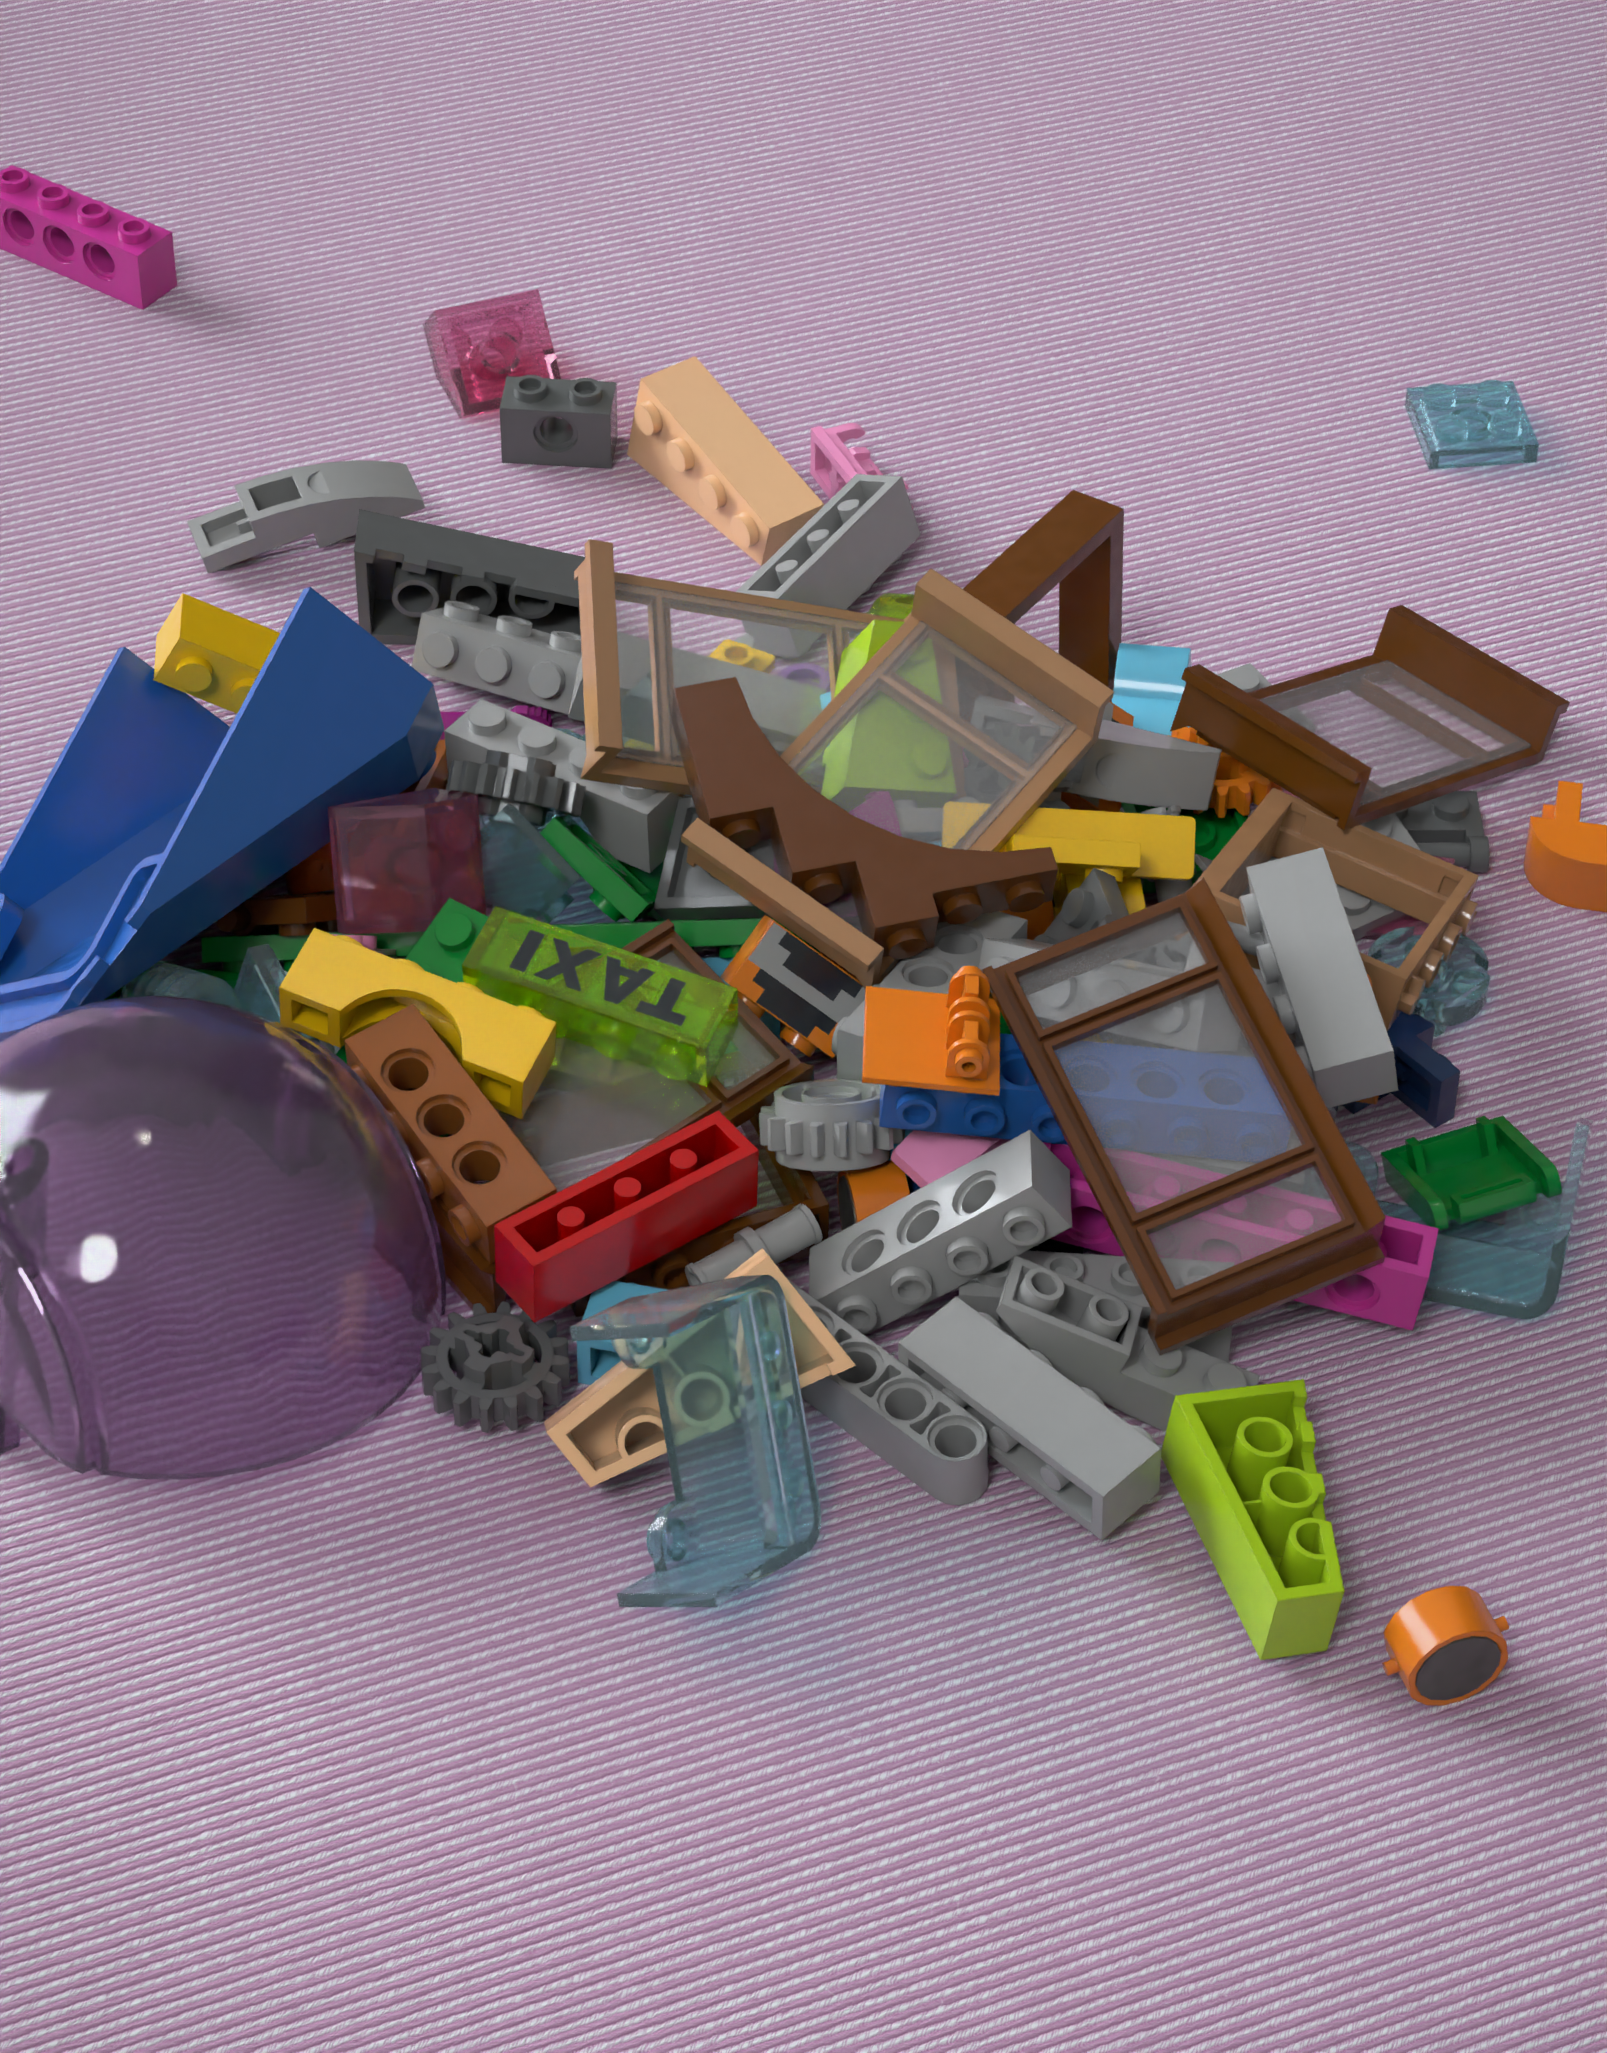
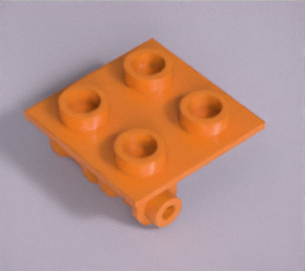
(934, 1037)

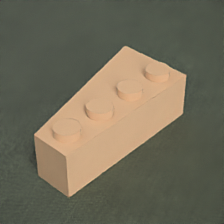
(718, 460)
(619, 1416)

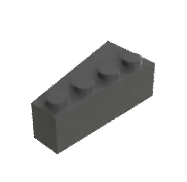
(419, 566)

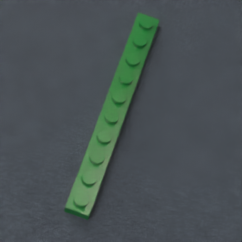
(725, 933)

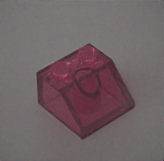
(484, 343)
(404, 859)

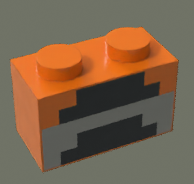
(794, 985)

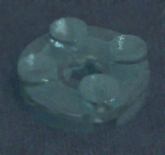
(1461, 981)

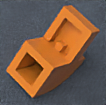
(1567, 856)

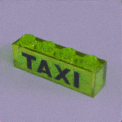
(606, 995)

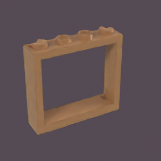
(1367, 865)

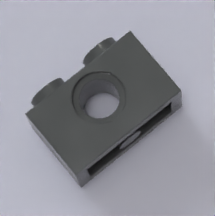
(534, 434)

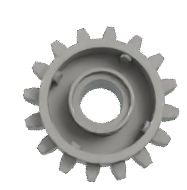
(827, 1126)

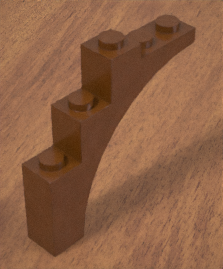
(826, 852)

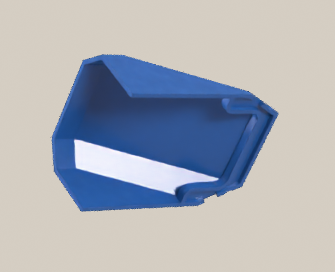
(178, 818)

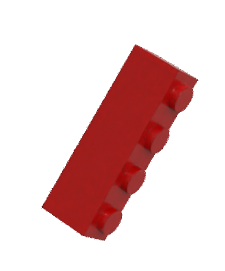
(626, 1216)

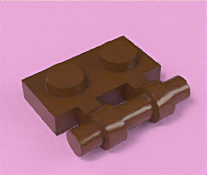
(283, 914)

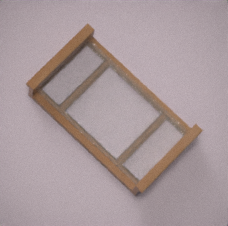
(664, 635)
(934, 740)

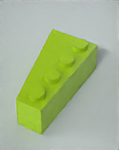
(1259, 1509)

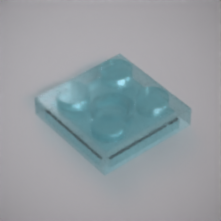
(1471, 424)

